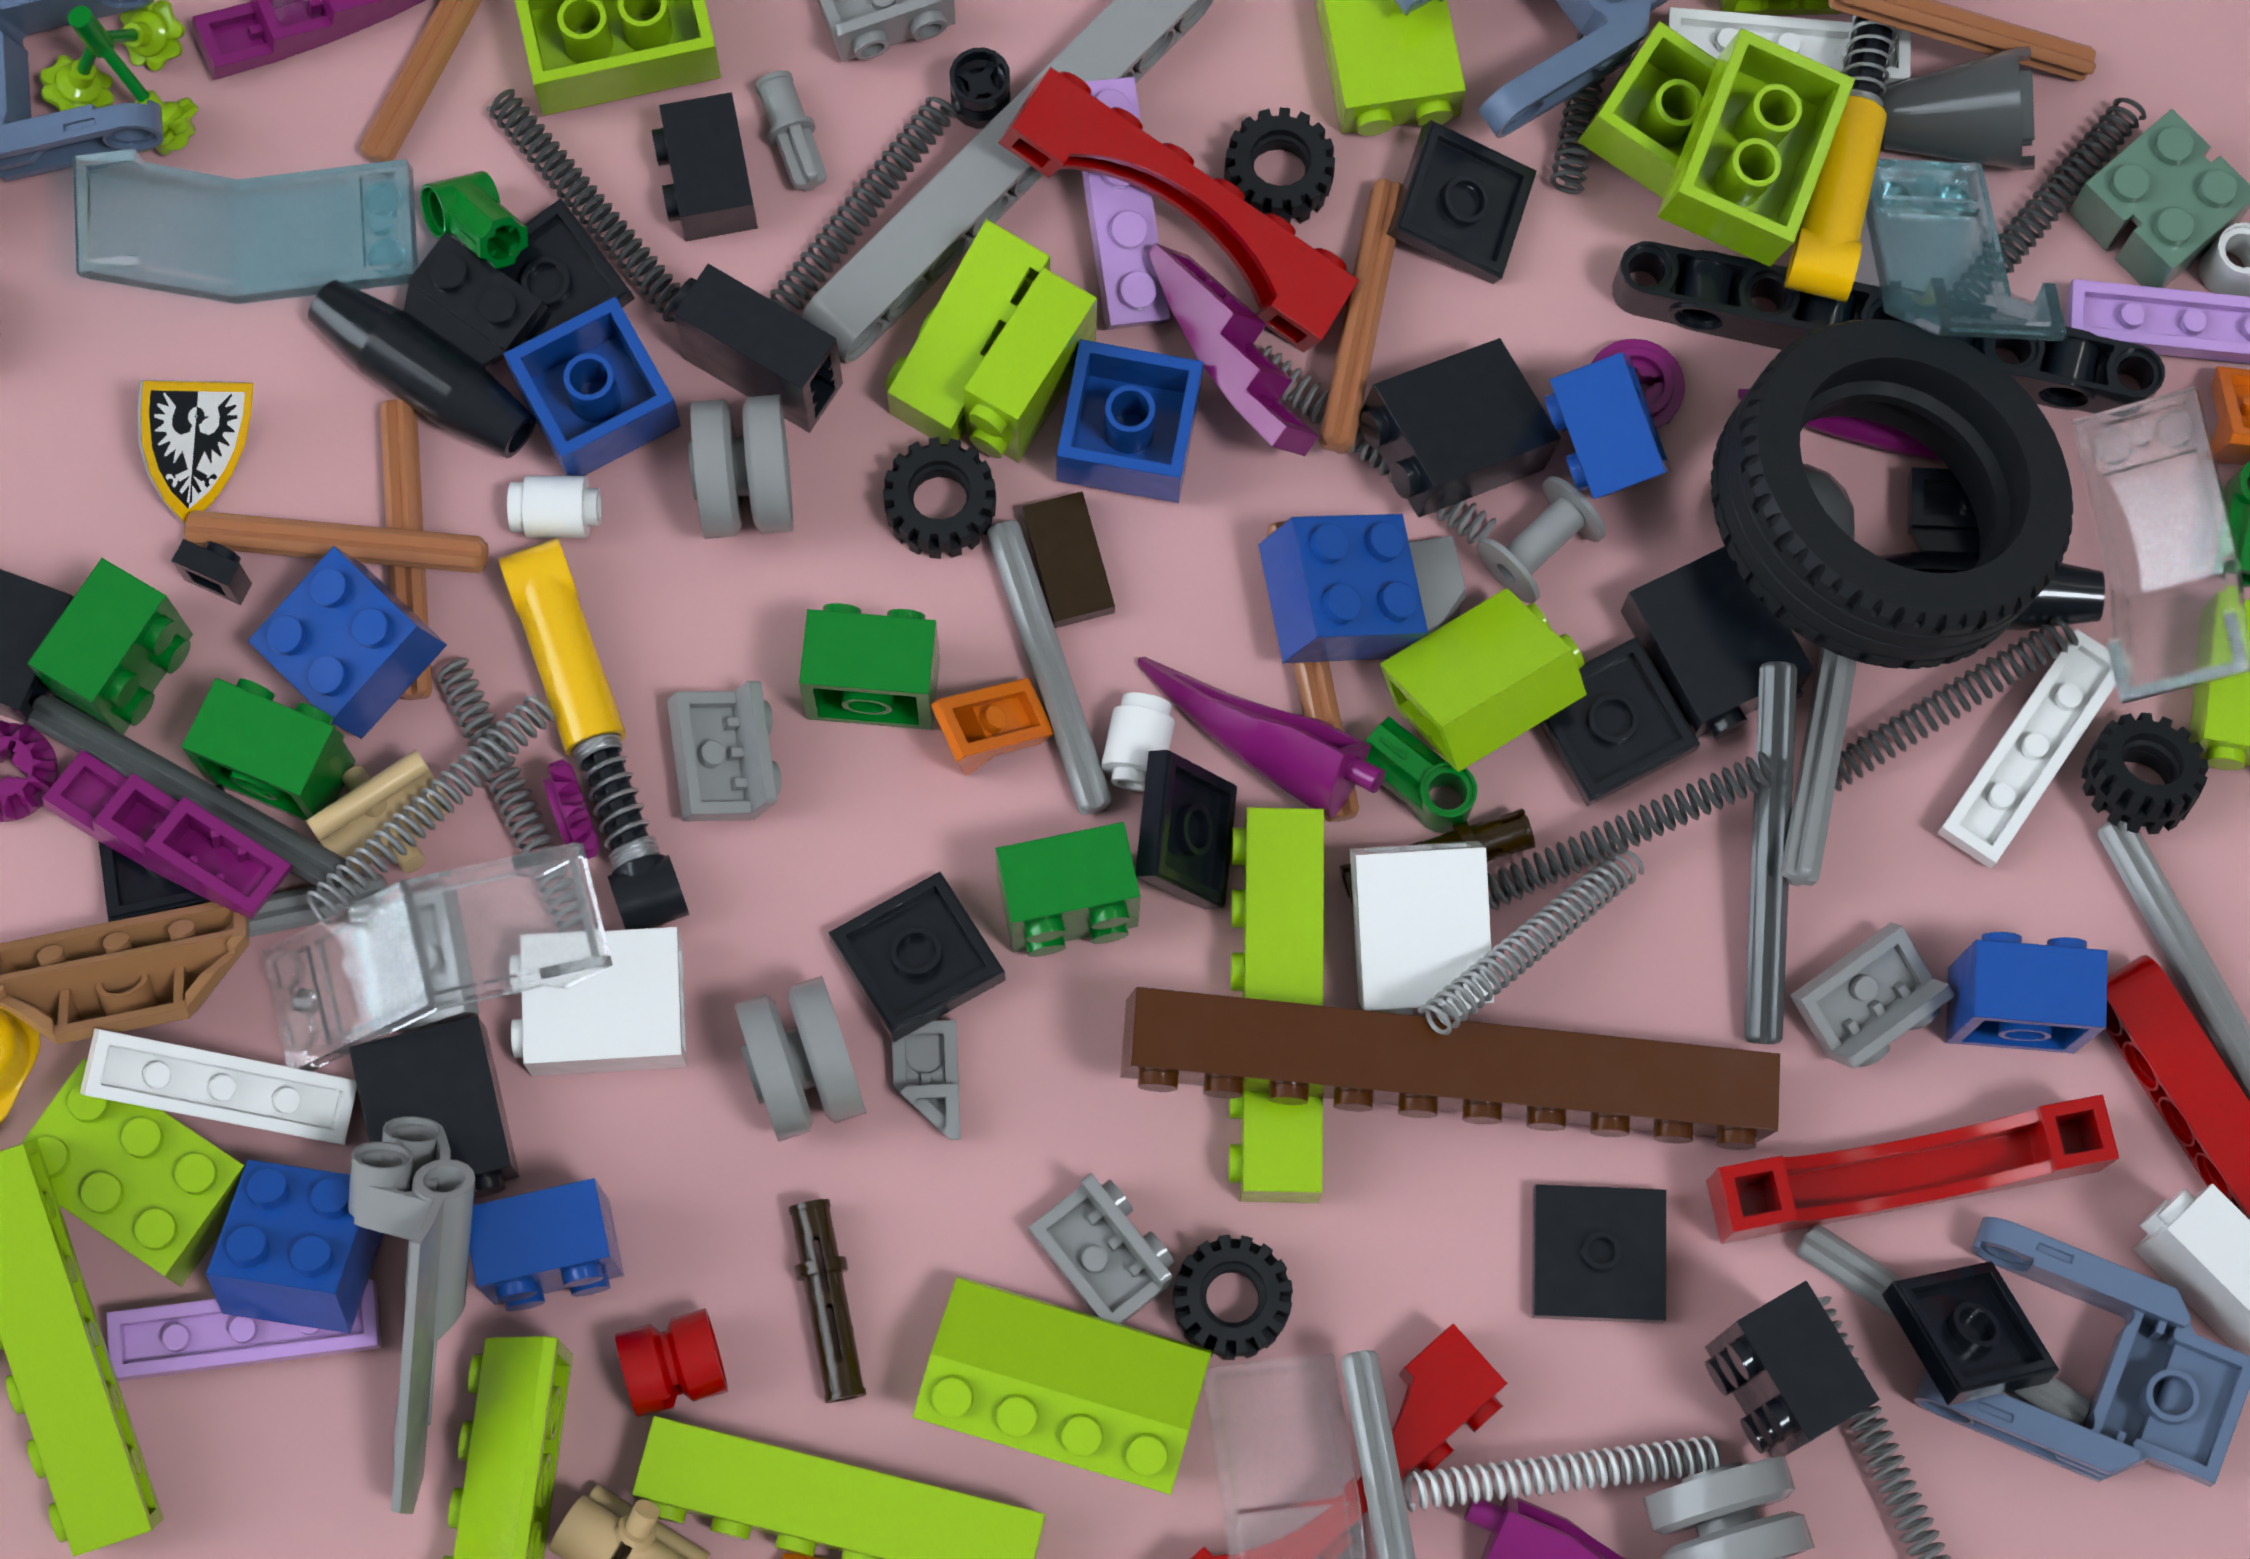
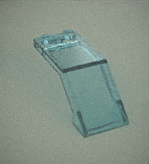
(246, 235)
(1944, 256)

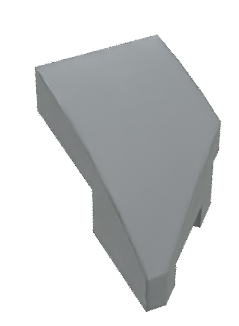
(1438, 580)
(928, 1074)

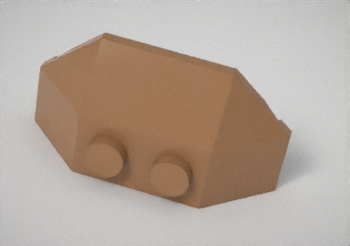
(121, 971)

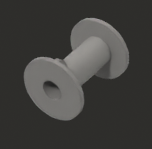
(1565, 517)

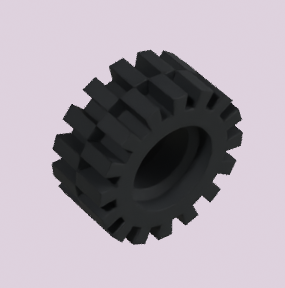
(1239, 1257)

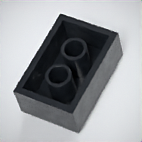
(1788, 1372)

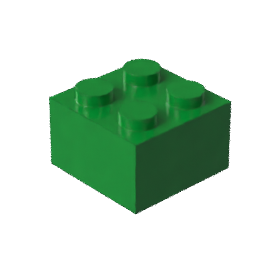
(112, 648)
(869, 667)
(268, 749)
(1068, 889)

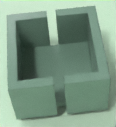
(2171, 197)

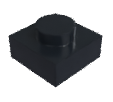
(213, 569)

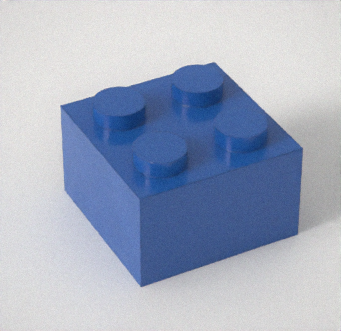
(592, 389)
(1129, 421)
(1607, 426)
(1342, 588)
(347, 642)
(2027, 994)
(544, 1245)
(292, 1249)

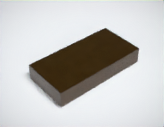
(1068, 559)

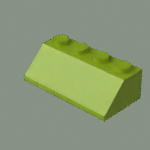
(1062, 1384)
(511, 1448)

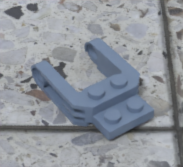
(1610, 38)
(51, 140)
(2160, 1392)

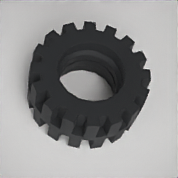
(1284, 134)
(944, 462)
(2135, 800)

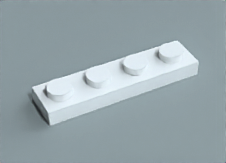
(1813, 38)
(2031, 751)
(218, 1087)

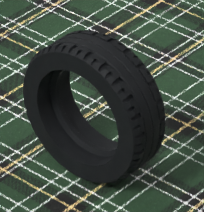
(1959, 410)

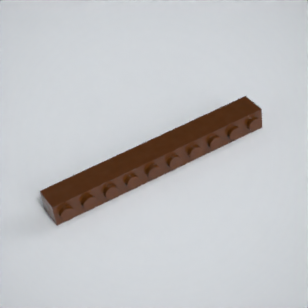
(1474, 1070)

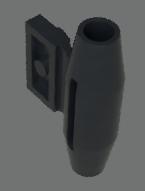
(437, 349)
(1949, 542)

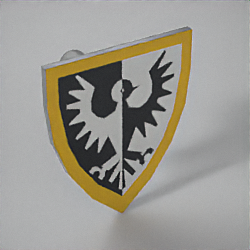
(192, 438)

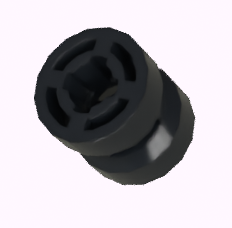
(975, 75)

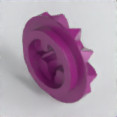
(1657, 368)
(35, 761)
(570, 807)

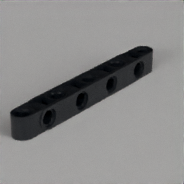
(1714, 297)

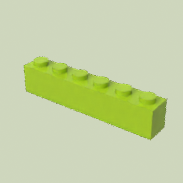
(1283, 963)
(64, 1369)
(822, 1501)

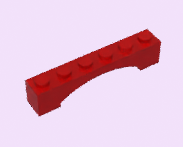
(1071, 129)
(1912, 1172)
(1444, 1390)

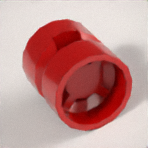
(671, 1363)

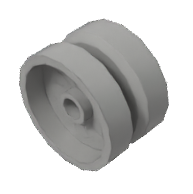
(734, 467)
(798, 1059)
(1726, 1514)

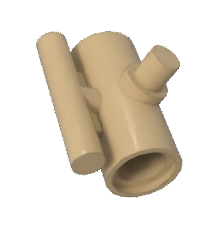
(372, 803)
(614, 1529)

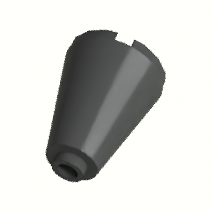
(1966, 112)

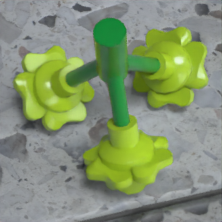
(151, 39)

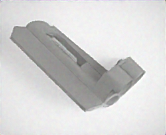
(421, 1195)

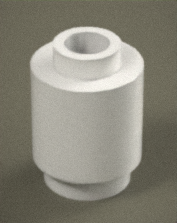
(553, 507)
(1136, 728)

